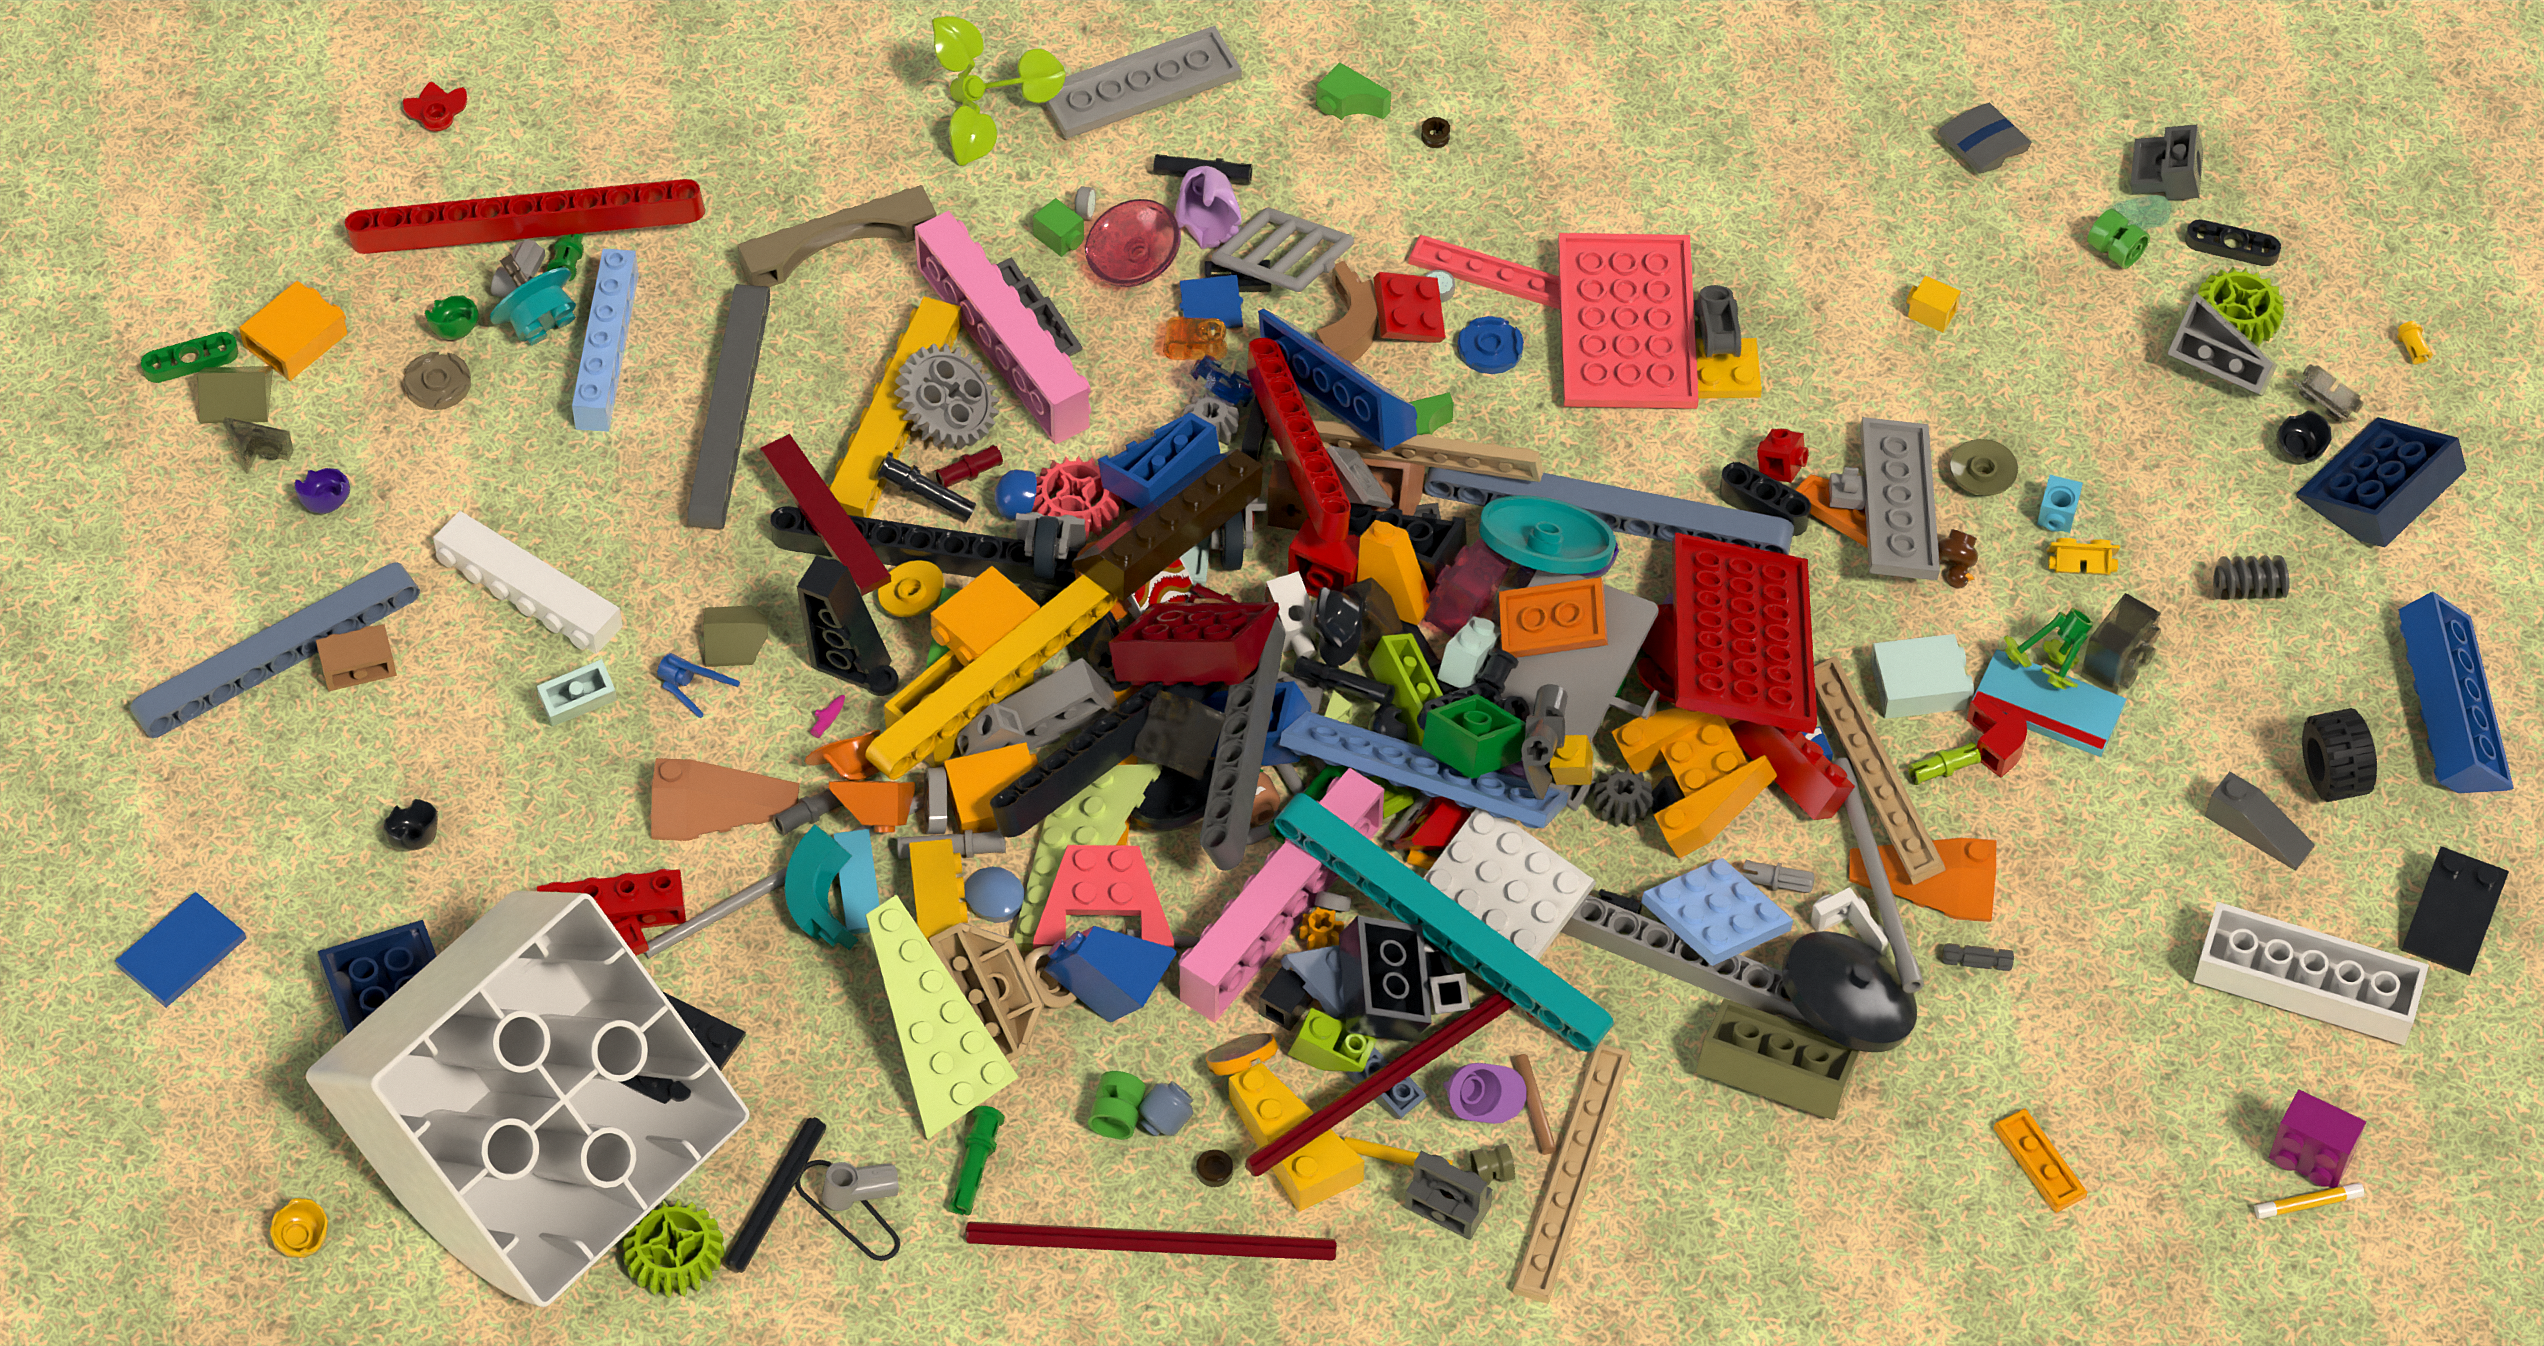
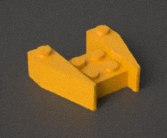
(1706, 765)

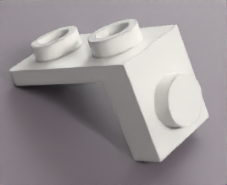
(1845, 905)

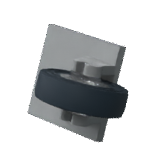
(1049, 539)
(1233, 539)

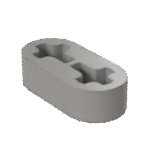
(935, 800)

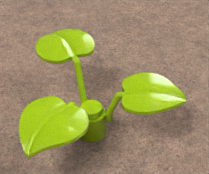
(955, 47)

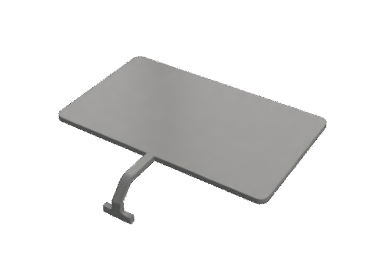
(1592, 673)

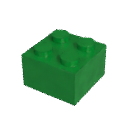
(1474, 736)

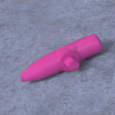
(827, 716)

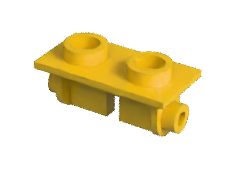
(2070, 553)

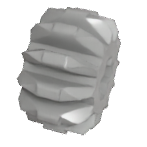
(1217, 412)

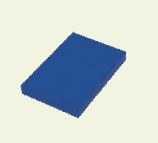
(180, 949)

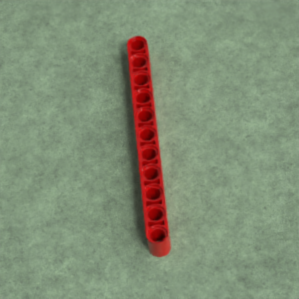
(525, 216)

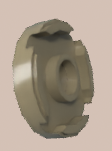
(441, 389)

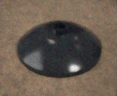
(1174, 801)

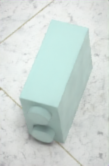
(1921, 676)

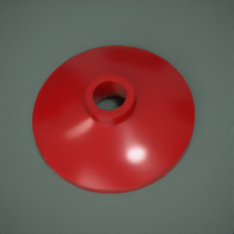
(1656, 679)

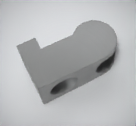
(990, 730)

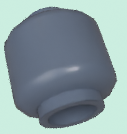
(1166, 1109)

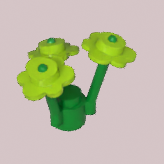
(2072, 630)

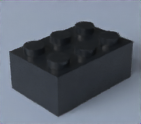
(1384, 979)

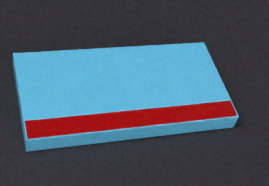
(2073, 716)

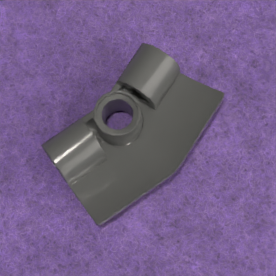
(1543, 735)

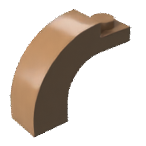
(1357, 329)

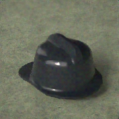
(1339, 624)

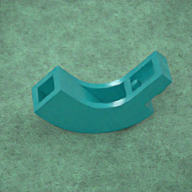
(808, 884)

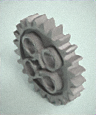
(937, 399)

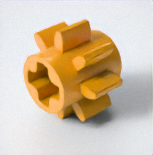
(1321, 929)

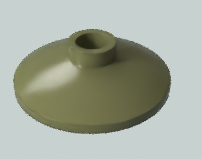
(1986, 457)

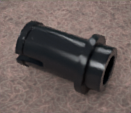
(1629, 903)

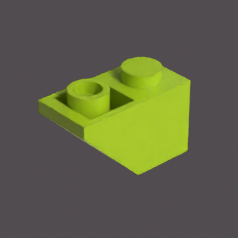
(1328, 1045)

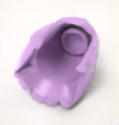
(1208, 207)

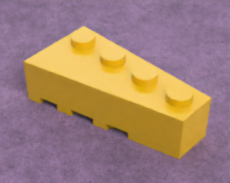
(937, 887)
(1271, 1109)

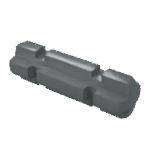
(1978, 957)

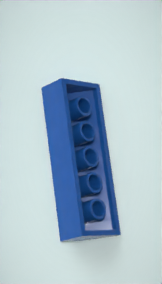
(1341, 386)
(2454, 696)

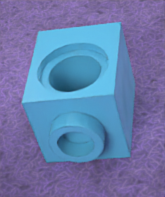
(2059, 504)

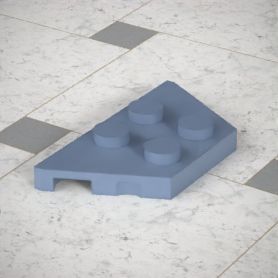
(1322, 976)

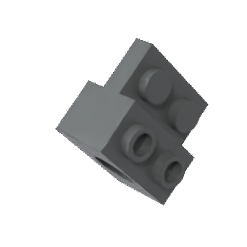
(2169, 163)
(1436, 1177)

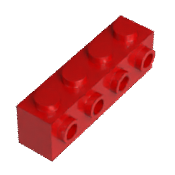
(651, 897)

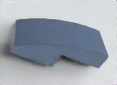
(1398, 1099)

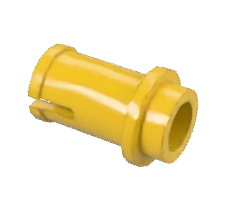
(2411, 336)

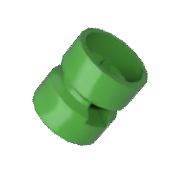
(2122, 241)
(1116, 1105)

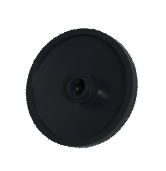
(1848, 991)

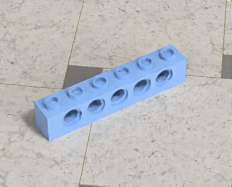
(605, 340)

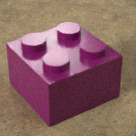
(2316, 1140)

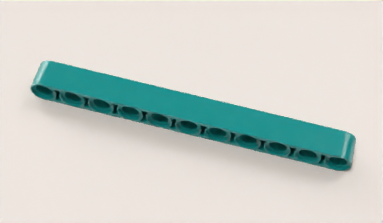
(1444, 922)

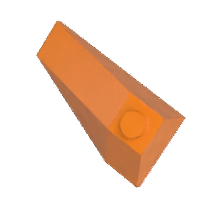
(1960, 891)

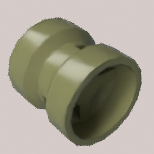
(1493, 1164)

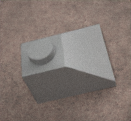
(1357, 479)

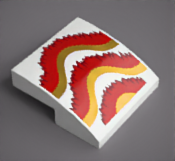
(1170, 585)

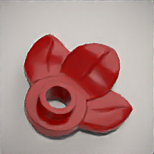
(436, 103)

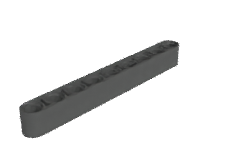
(729, 407)
(1240, 757)

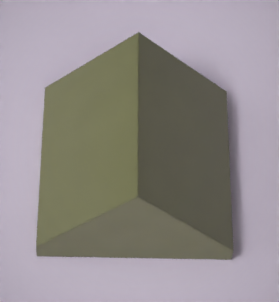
(234, 393)

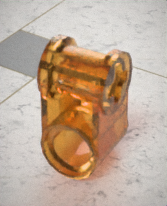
(1192, 338)

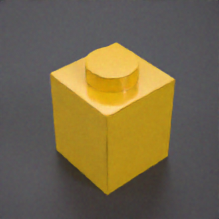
(1933, 303)
(1573, 762)

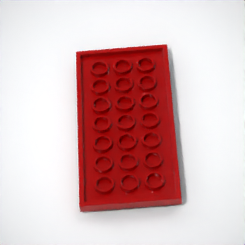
(1743, 633)

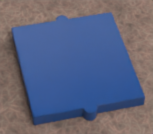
(1212, 299)

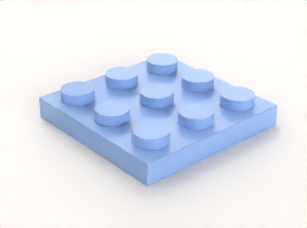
(1717, 911)

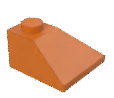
(876, 802)

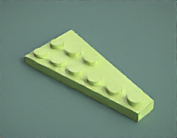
(1088, 818)
(941, 1036)

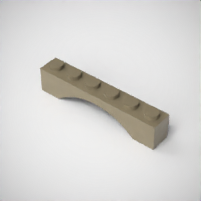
(775, 256)

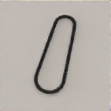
(840, 1227)

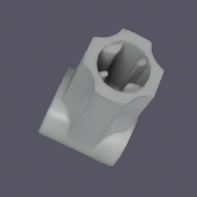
(528, 257)
(849, 1184)

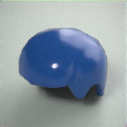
(1015, 493)

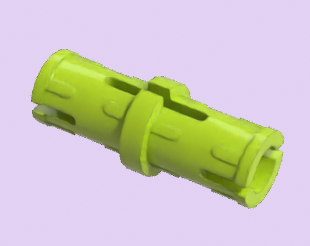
(1944, 763)

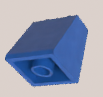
(1109, 969)

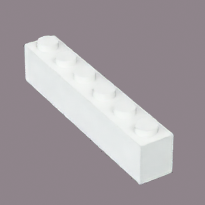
(527, 583)

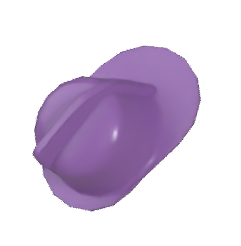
(1486, 1092)

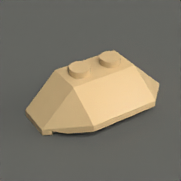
(994, 983)

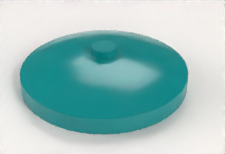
(1547, 534)

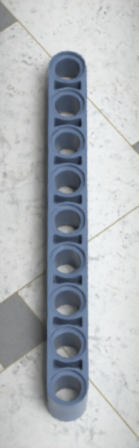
(273, 650)

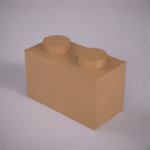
(356, 657)

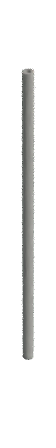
(740, 900)

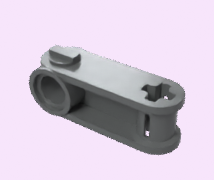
(1718, 321)

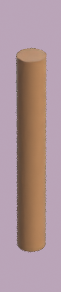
(1535, 1105)

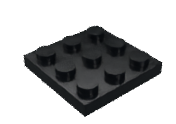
(714, 1035)

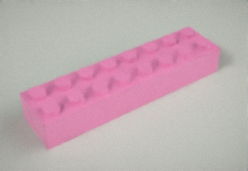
(1003, 327)
(1270, 906)

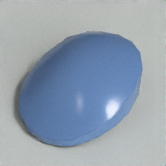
(994, 894)

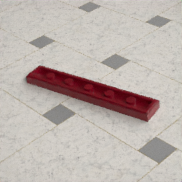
(825, 513)

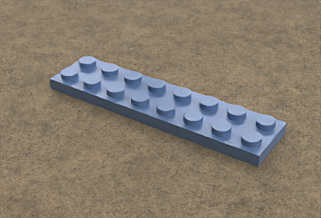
(1412, 766)

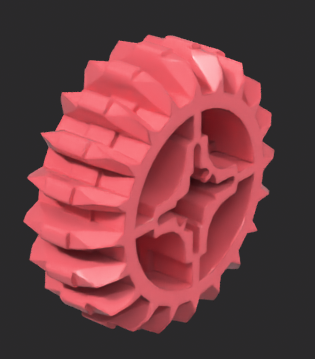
(1080, 488)

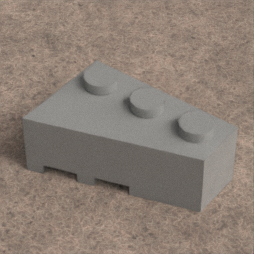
(2220, 348)
(1061, 703)

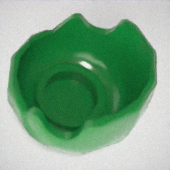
(453, 317)

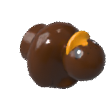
(1960, 551)

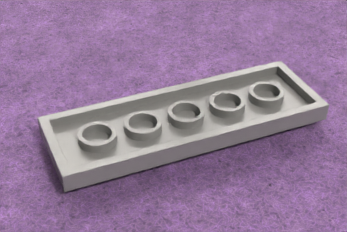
(1143, 81)
(1899, 499)

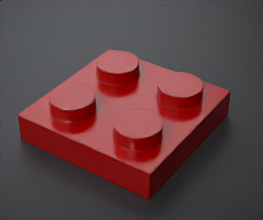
(1409, 307)

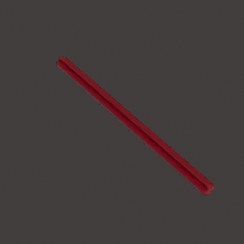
(1377, 1084)
(1151, 1241)

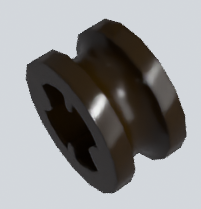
(1434, 140)

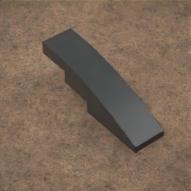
(1043, 308)

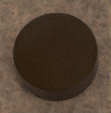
(1214, 1168)

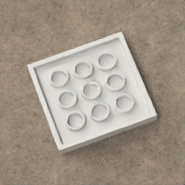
(1510, 881)

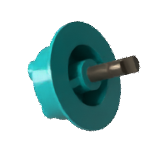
(535, 303)

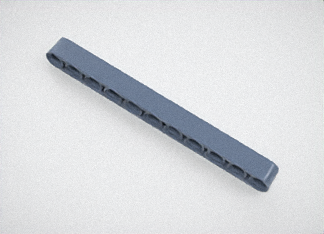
(1623, 508)

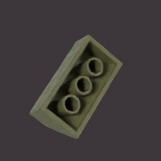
(1777, 1059)

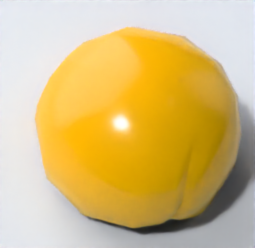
(299, 1228)

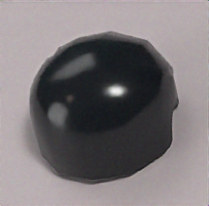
(2304, 437)
(1384, 722)
(411, 827)

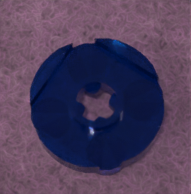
(1222, 383)

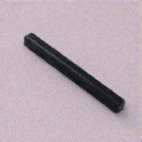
(775, 1195)

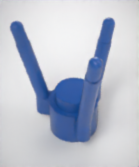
(679, 672)

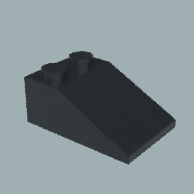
(2455, 910)

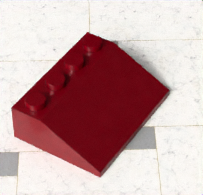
(1193, 643)

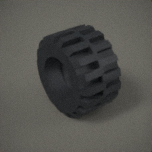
(2339, 755)

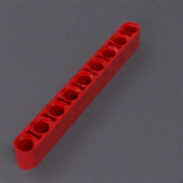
(1298, 440)

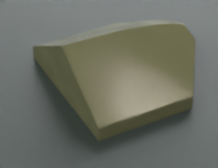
(733, 635)

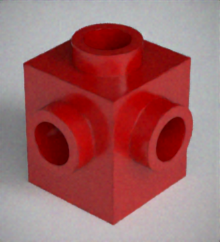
(1782, 454)

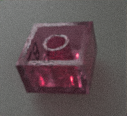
(1466, 587)

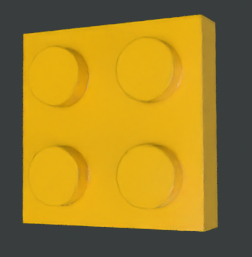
(1729, 375)

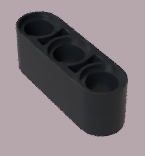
(1758, 493)

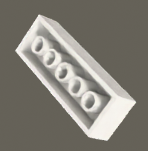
(2311, 973)

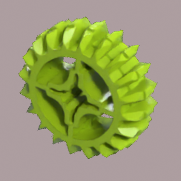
(2242, 298)
(701, 1238)

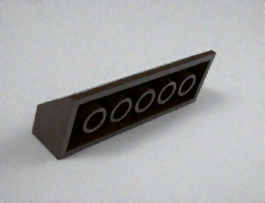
(1172, 523)

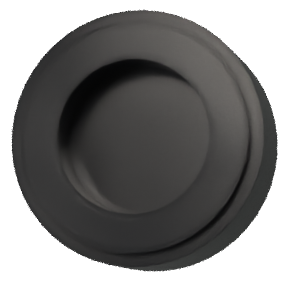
(887, 683)

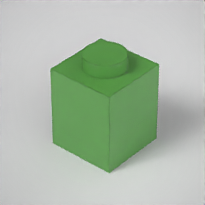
(1058, 227)

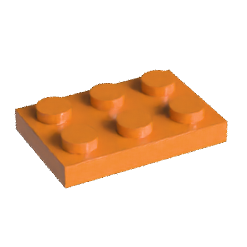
(1553, 617)

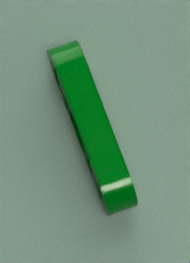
(197, 346)

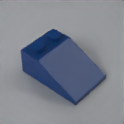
(1287, 706)

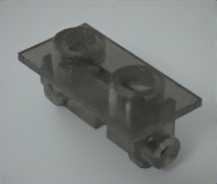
(2317, 388)

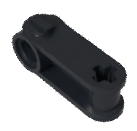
(1096, 644)

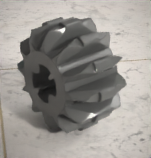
(1623, 796)

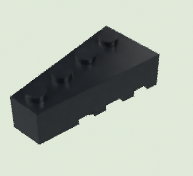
(1433, 539)
(839, 626)

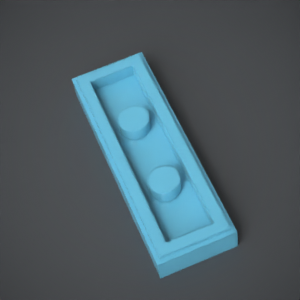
(857, 880)

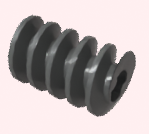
(2251, 574)

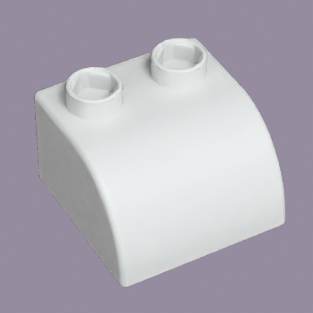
(501, 1101)

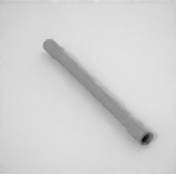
(1905, 961)

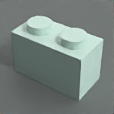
(1468, 652)
(577, 693)

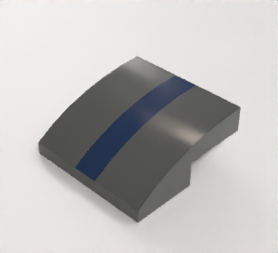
(1984, 137)

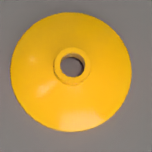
(912, 588)

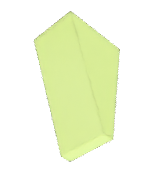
(1339, 708)

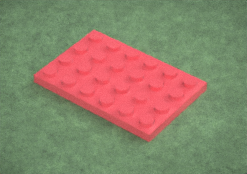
(1627, 321)

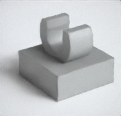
(1847, 489)

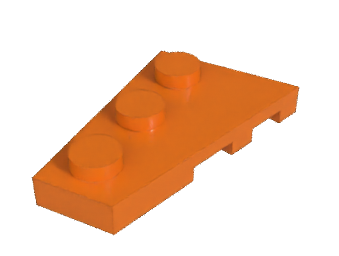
(1848, 521)

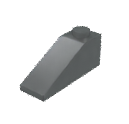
(2257, 820)

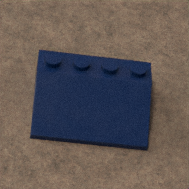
(2384, 479)
(372, 969)

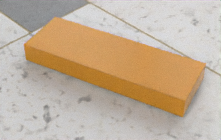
(2040, 1160)

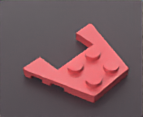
(1103, 883)

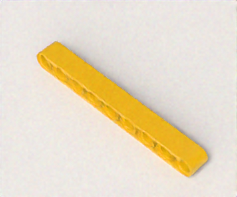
(989, 677)

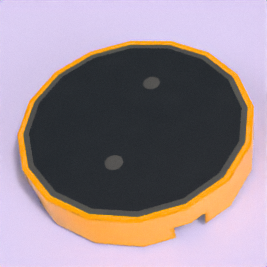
(1239, 1053)

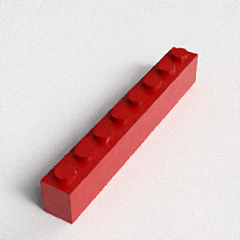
(1798, 762)

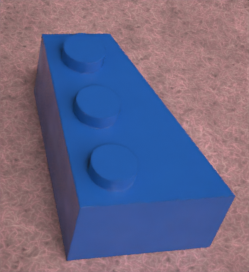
(1160, 461)

